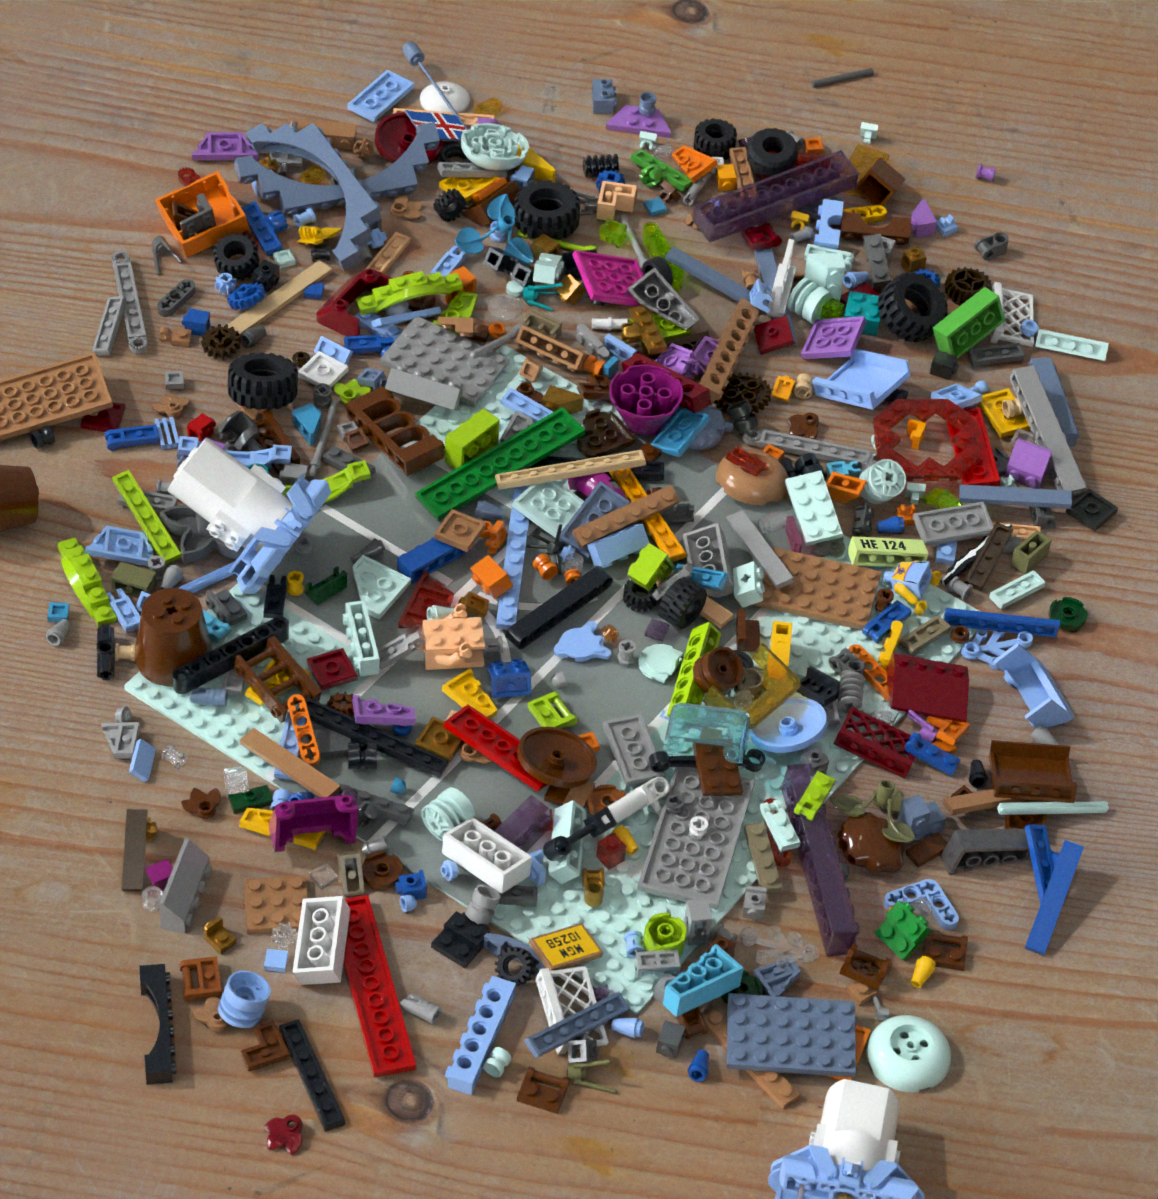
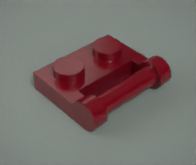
(756, 239)

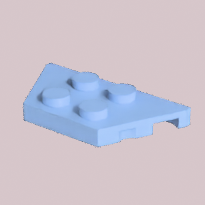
(121, 546)

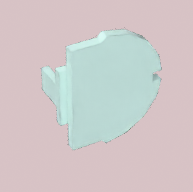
(659, 661)

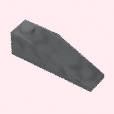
(662, 299)

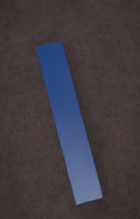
(1001, 622)
(1054, 897)

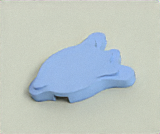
(582, 644)

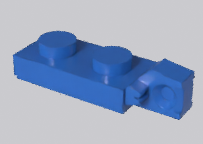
(367, 343)

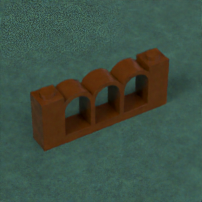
(408, 460)

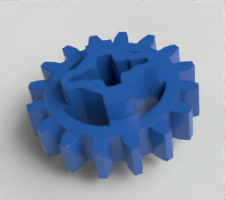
(246, 296)

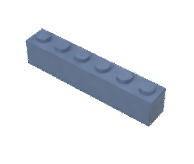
(1057, 397)

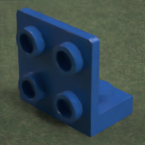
(509, 678)

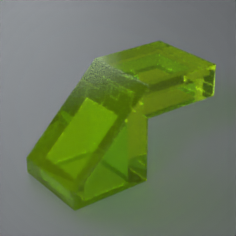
(942, 498)

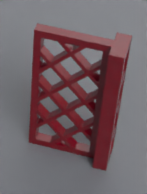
(874, 750)

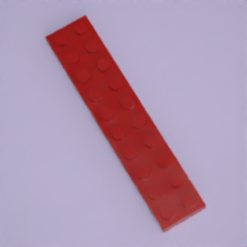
(375, 993)

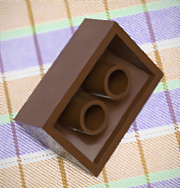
(478, 212)

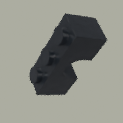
(505, 262)

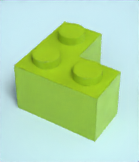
(650, 567)

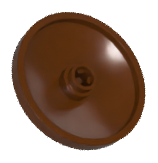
(557, 757)

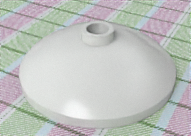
(455, 94)

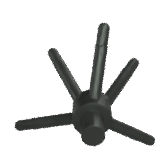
(553, 547)

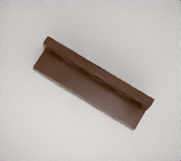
(275, 434)

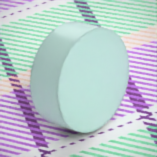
(514, 288)

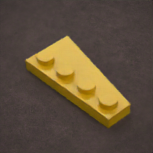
(258, 821)

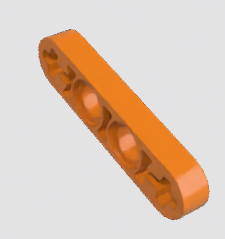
(871, 674)
(301, 731)

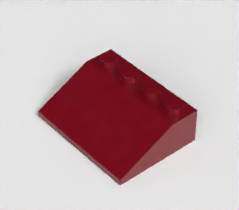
(928, 687)

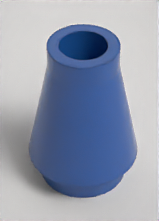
(891, 525)
(698, 1068)

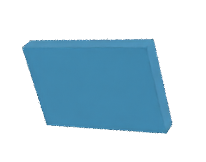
(680, 432)

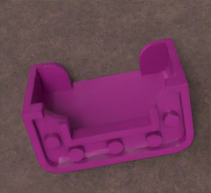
(314, 815)

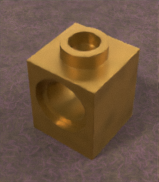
(913, 259)

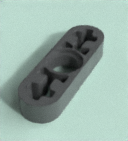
(174, 305)

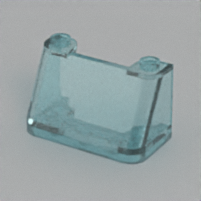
(708, 726)

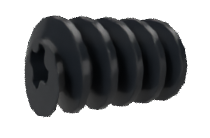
(600, 164)

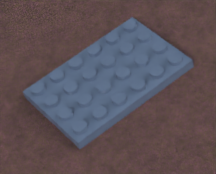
(791, 1035)

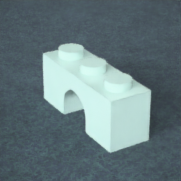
(548, 268)

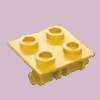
(315, 234)

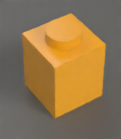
(725, 177)

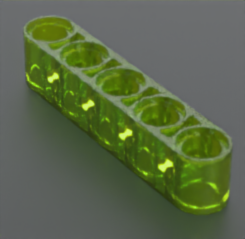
(658, 246)

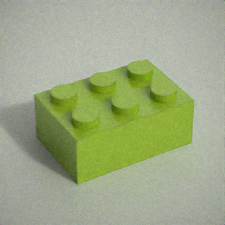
(471, 438)

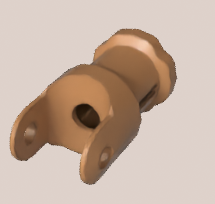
(750, 278)

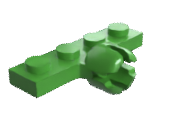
(658, 171)

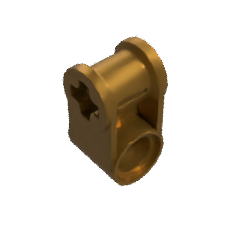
(593, 886)

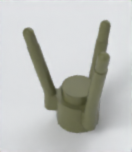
(578, 1070)

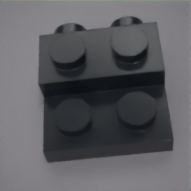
(460, 939)

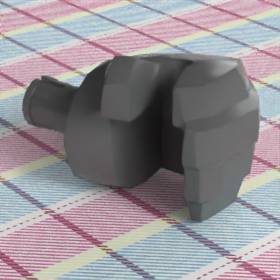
(242, 432)

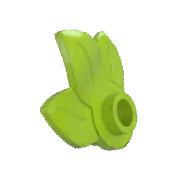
(350, 390)

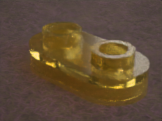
(489, 107)
(313, 175)

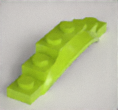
(407, 288)
(344, 479)
(86, 581)

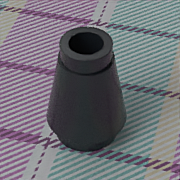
(977, 774)

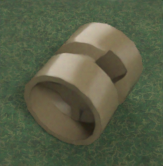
(751, 681)

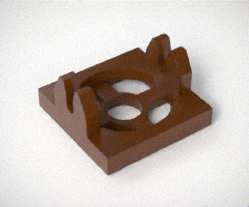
(873, 979)

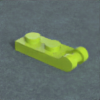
(814, 795)

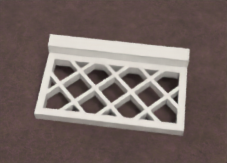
(782, 284)
(998, 333)
(552, 1005)

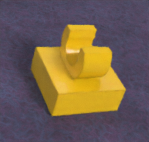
(799, 218)

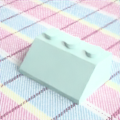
(826, 271)

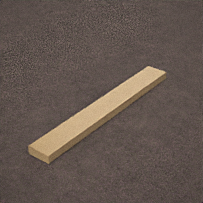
(281, 297)
(570, 469)

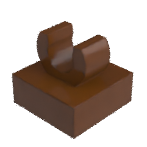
(670, 191)

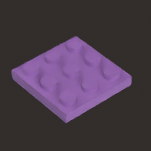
(833, 337)

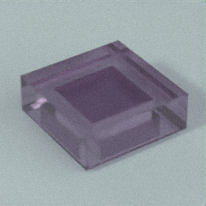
(657, 630)

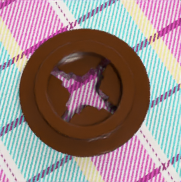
(335, 703)

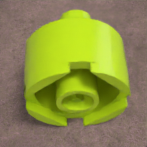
(664, 933)

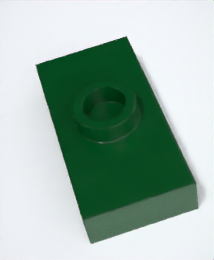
(254, 798)

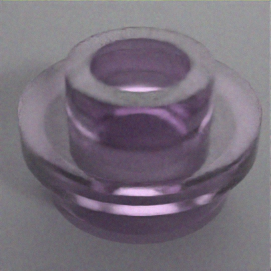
(601, 992)

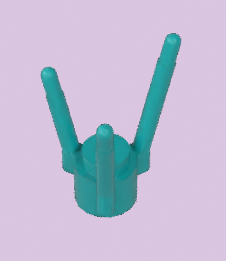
(531, 293)

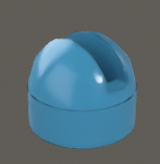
(398, 786)

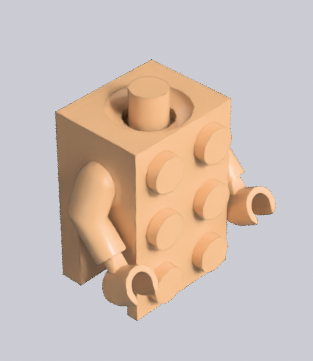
(453, 641)

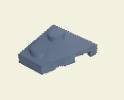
(776, 980)

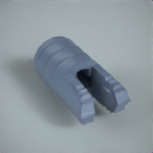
(209, 696)

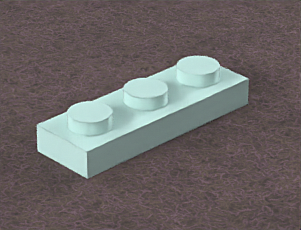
(1017, 589)

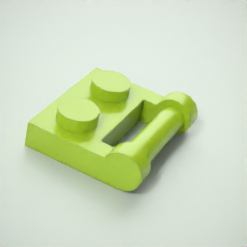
(547, 715)

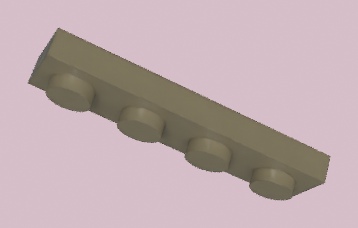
(762, 857)

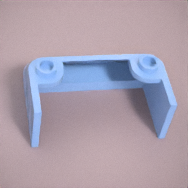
(1035, 686)

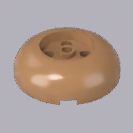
(752, 489)

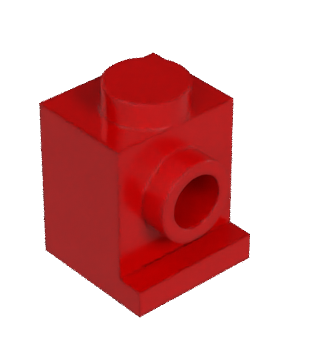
(201, 427)

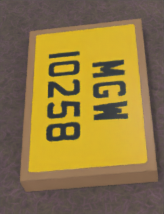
(566, 947)

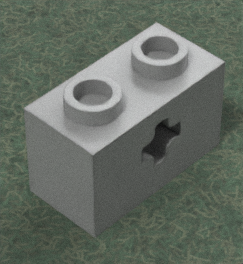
(698, 921)

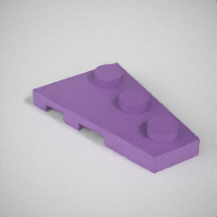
(375, 713)

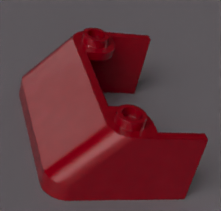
(334, 311)

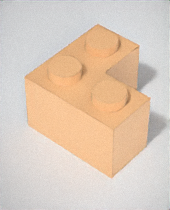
(615, 197)

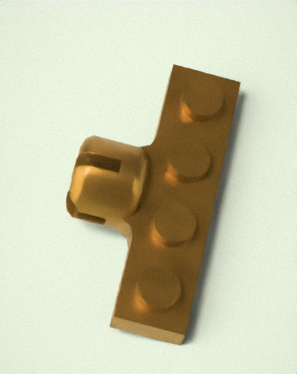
(643, 329)

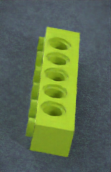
(701, 641)

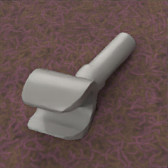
(881, 1013)

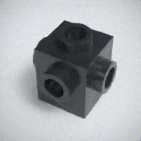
(266, 274)

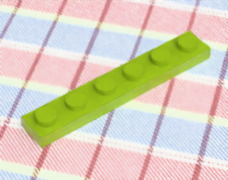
(146, 517)

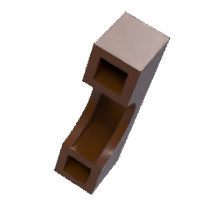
(855, 228)

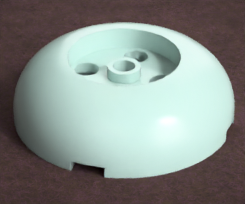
(493, 146)
(903, 1070)

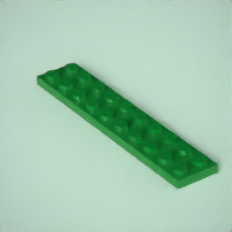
(511, 455)

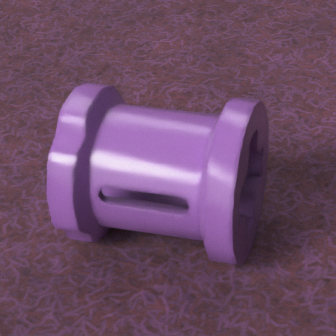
(985, 172)

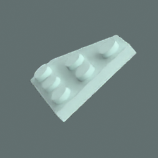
(378, 585)

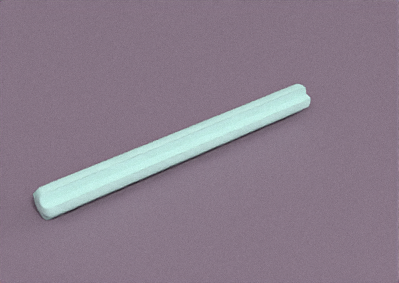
(1052, 807)

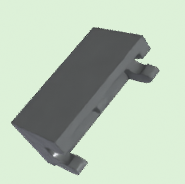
(1043, 517)

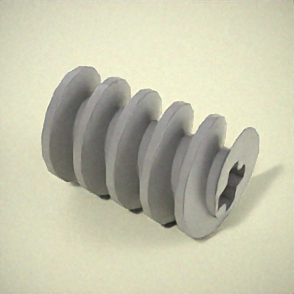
(850, 690)

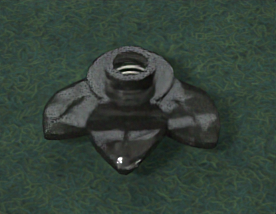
(834, 548)

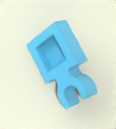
(842, 468)

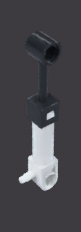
(610, 816)

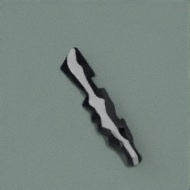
(961, 564)

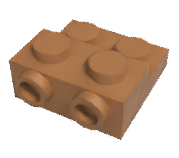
(464, 326)

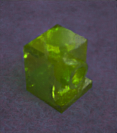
(613, 232)
(832, 309)

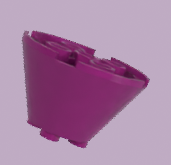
(645, 397)

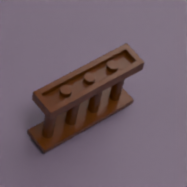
(285, 664)

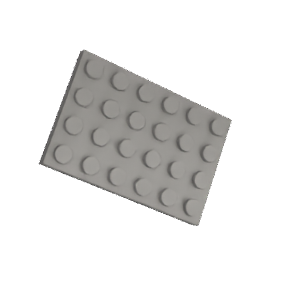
(446, 356)

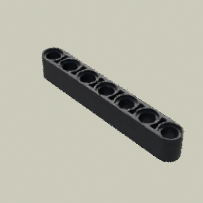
(558, 607)
(223, 658)

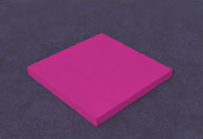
(608, 277)

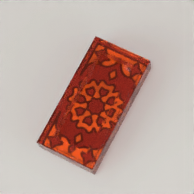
(746, 461)

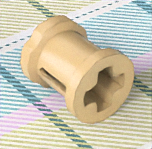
(124, 652)

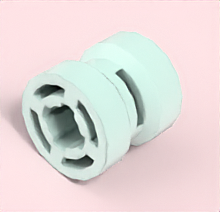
(498, 1060)

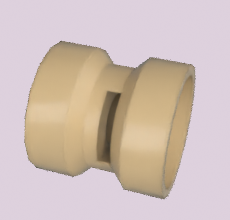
(803, 386)
(1012, 408)

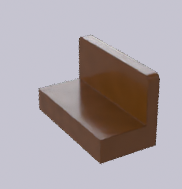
(747, 633)

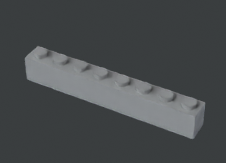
(1047, 430)

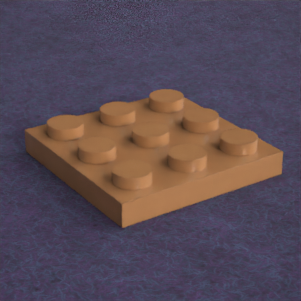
(273, 902)

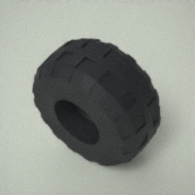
(772, 141)

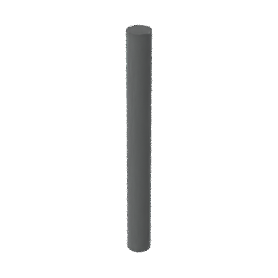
(842, 77)

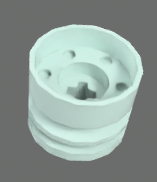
(808, 299)
(877, 488)
(447, 812)

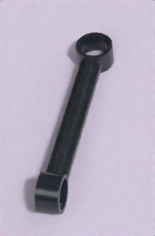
(661, 761)

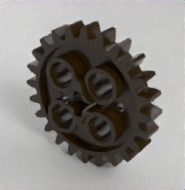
(745, 388)

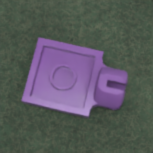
(679, 360)

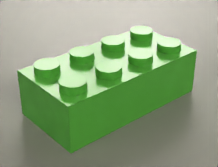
(969, 323)

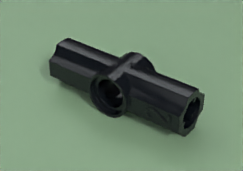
(105, 652)

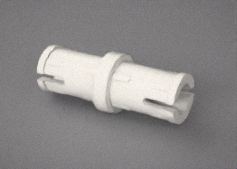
(608, 323)

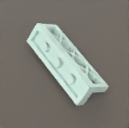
(1072, 344)

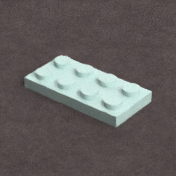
(813, 508)

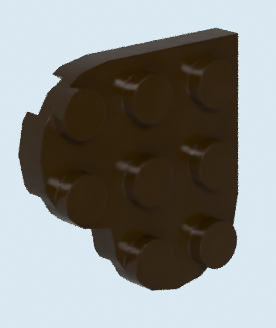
(603, 435)

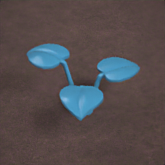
(503, 211)

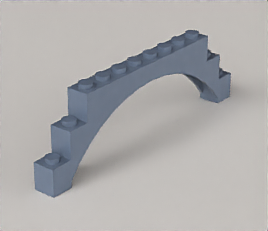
(313, 146)
(299, 196)

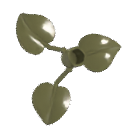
(884, 798)

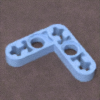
(936, 895)

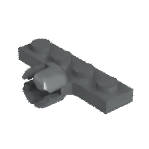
(372, 807)

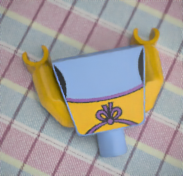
(911, 581)

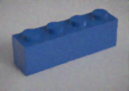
(428, 558)

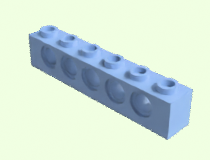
(466, 1079)

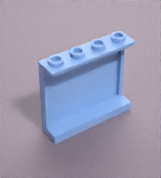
(864, 379)

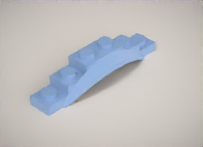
(278, 454)

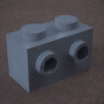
(603, 96)

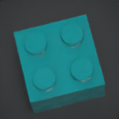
(865, 305)

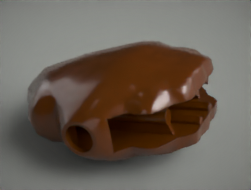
(866, 845)

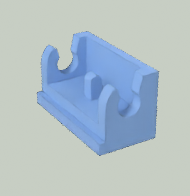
(758, 297)

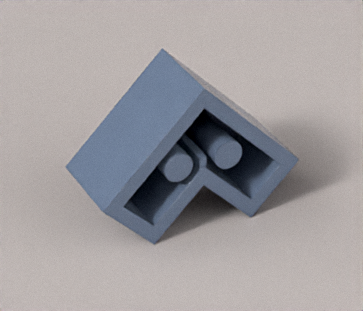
(921, 817)

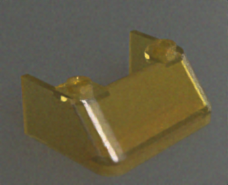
(778, 683)

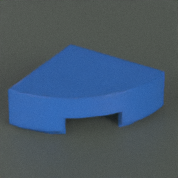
(314, 291)

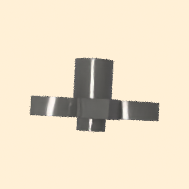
(195, 539)

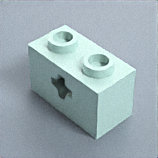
(748, 584)

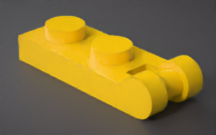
(890, 644)

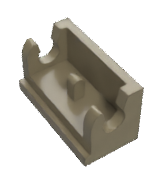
(543, 323)

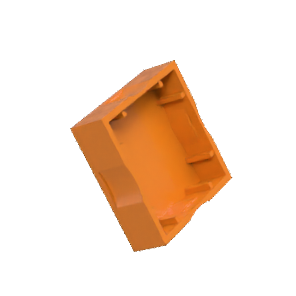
(226, 210)

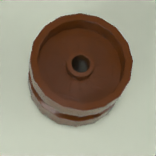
(719, 669)

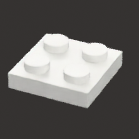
(323, 369)

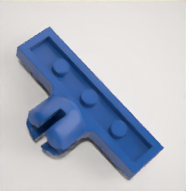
(265, 227)
(1041, 855)

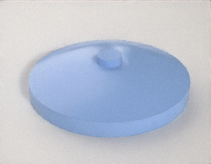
(791, 727)

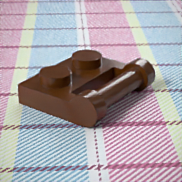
(946, 956)
(540, 1095)

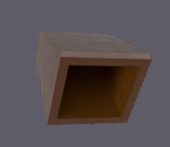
(879, 183)

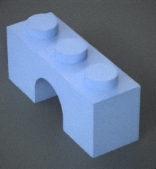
(830, 214)

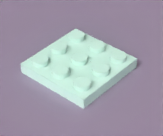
(548, 505)

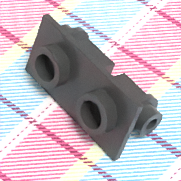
(681, 513)
(863, 517)

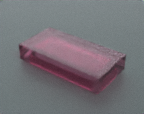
(793, 534)

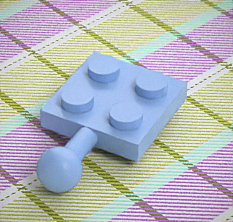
(961, 395)

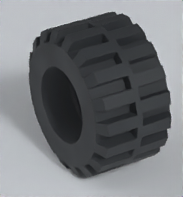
(715, 138)
(232, 246)
(682, 603)

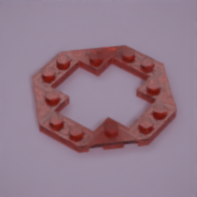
(924, 409)

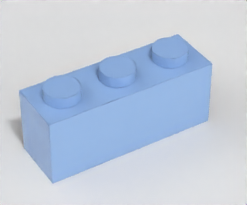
(618, 545)

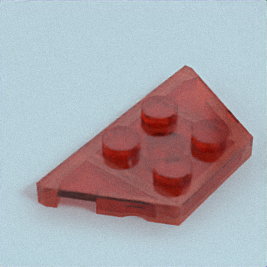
(425, 595)

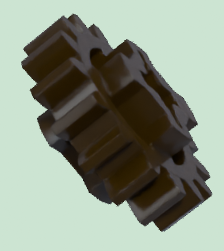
(221, 341)

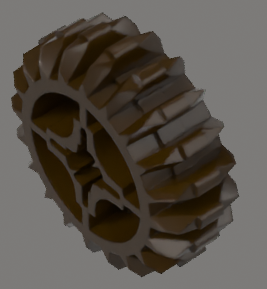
(965, 283)

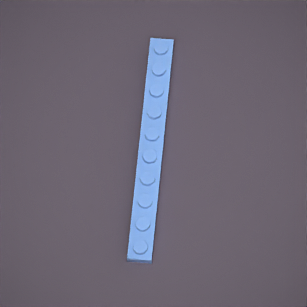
(513, 564)

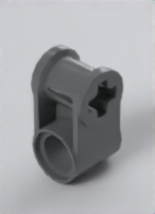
(992, 245)
(846, 661)

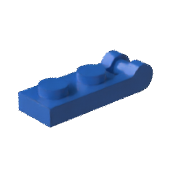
(131, 436)
(883, 621)
(931, 754)

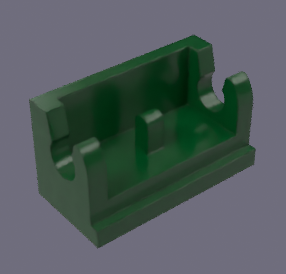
(327, 587)

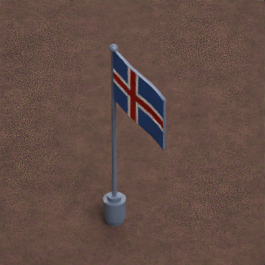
(448, 126)

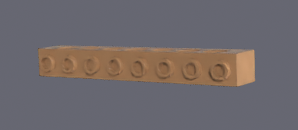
(728, 348)

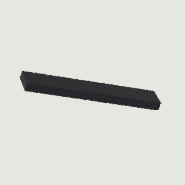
(312, 1075)

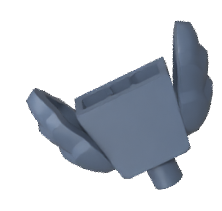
(713, 431)

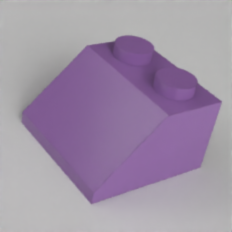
(1028, 463)

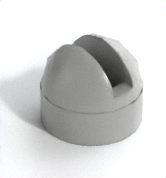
(558, 680)

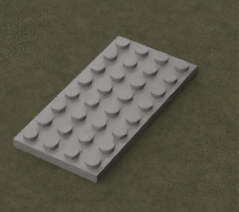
(689, 865)

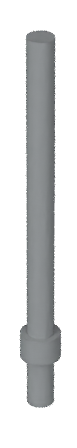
(315, 463)

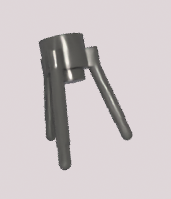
(590, 203)
(162, 247)

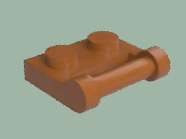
(208, 978)

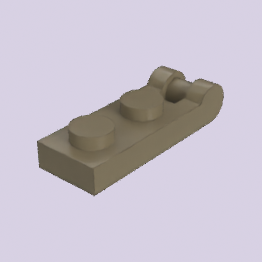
(924, 635)

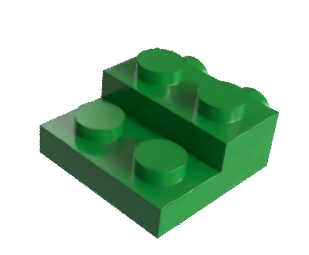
(903, 930)

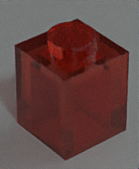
(611, 851)

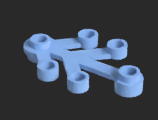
(973, 651)

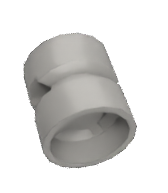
(484, 902)

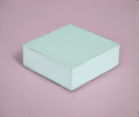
(284, 258)

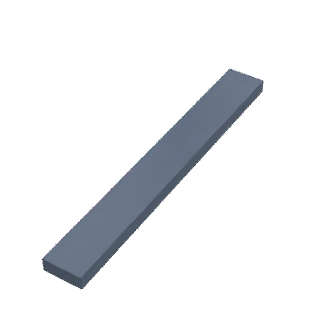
(768, 271)

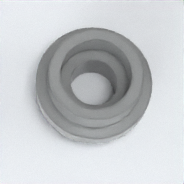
(123, 714)

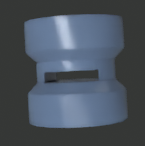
(647, 103)

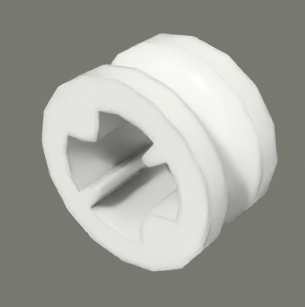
(698, 820)

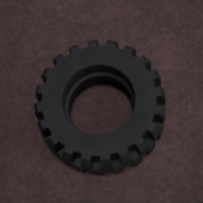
(547, 210)
(900, 317)
(262, 381)

